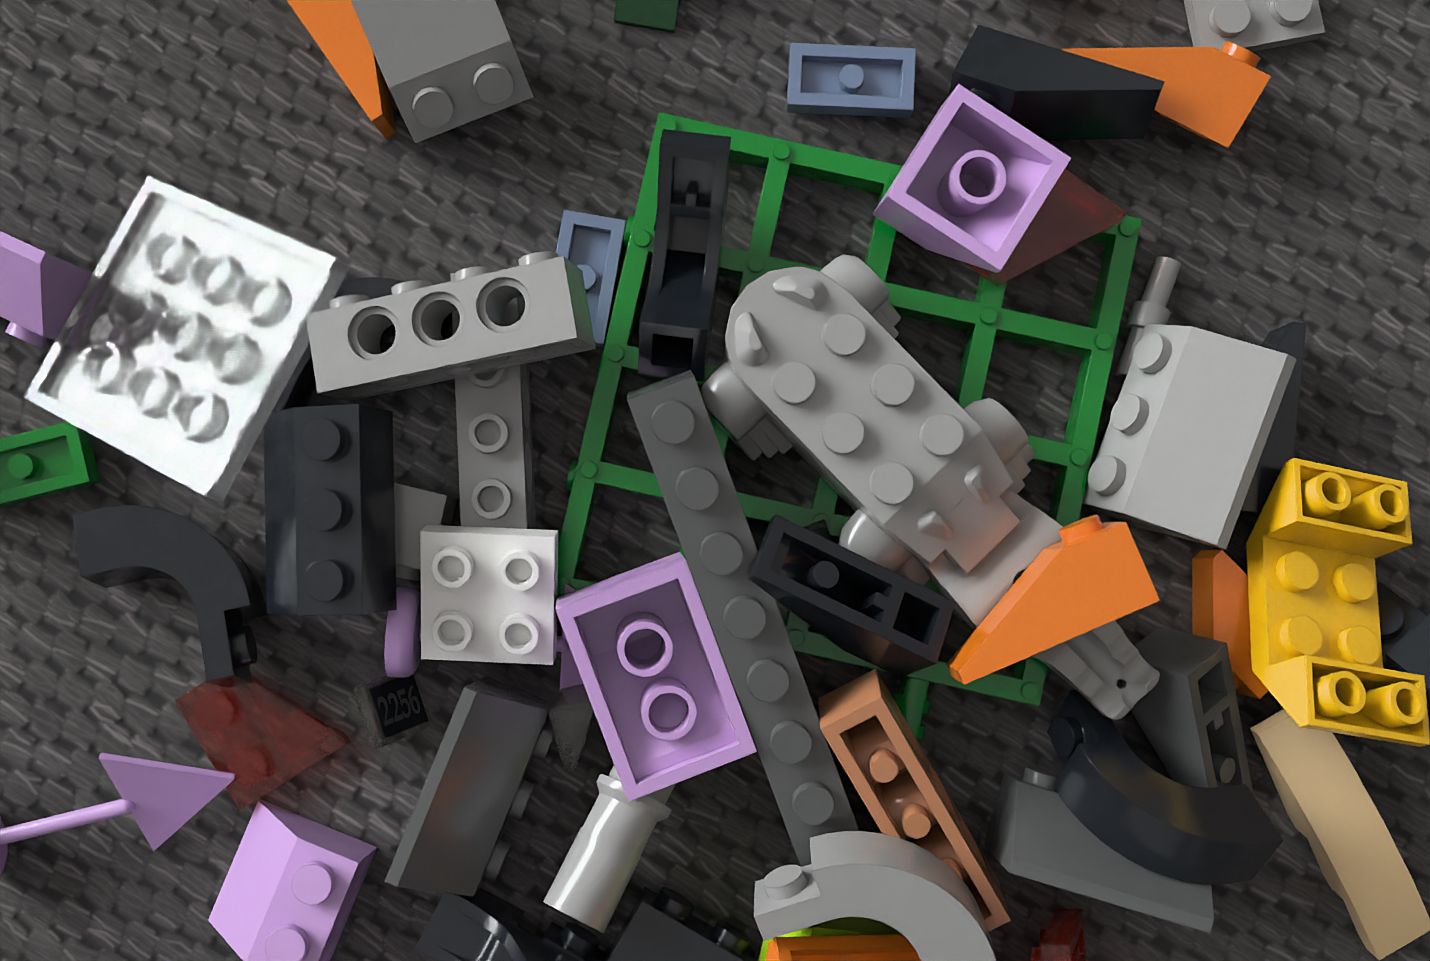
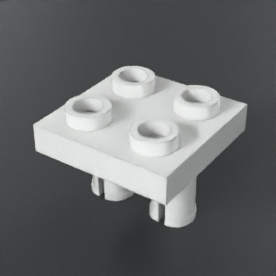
(488, 594)

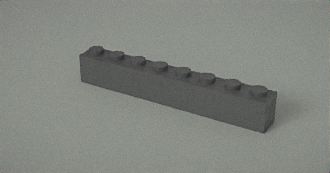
(740, 612)

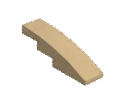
(1344, 832)

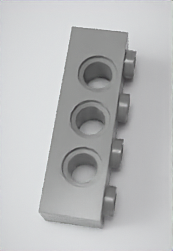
(349, 333)
(496, 442)

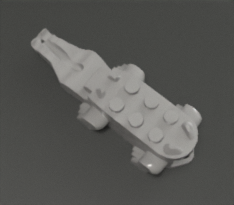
(927, 480)

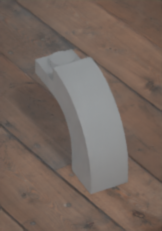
(881, 881)

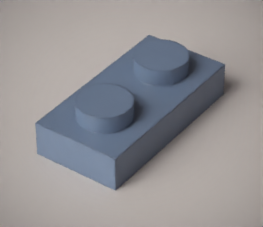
(851, 80)
(597, 249)

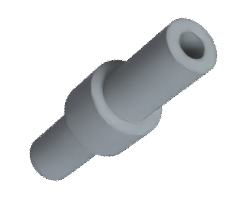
(1150, 309)

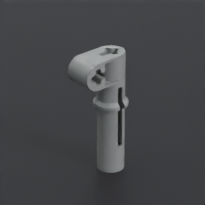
(606, 852)

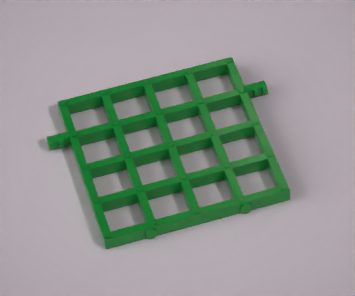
(981, 318)

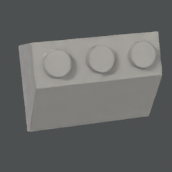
(1187, 432)

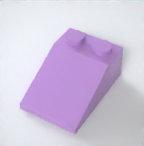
(654, 675)

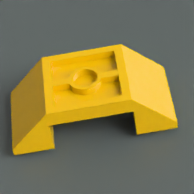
(1319, 607)

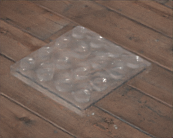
(186, 336)

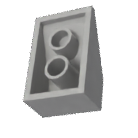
(443, 60)

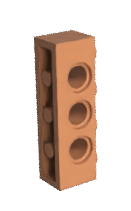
(903, 786)

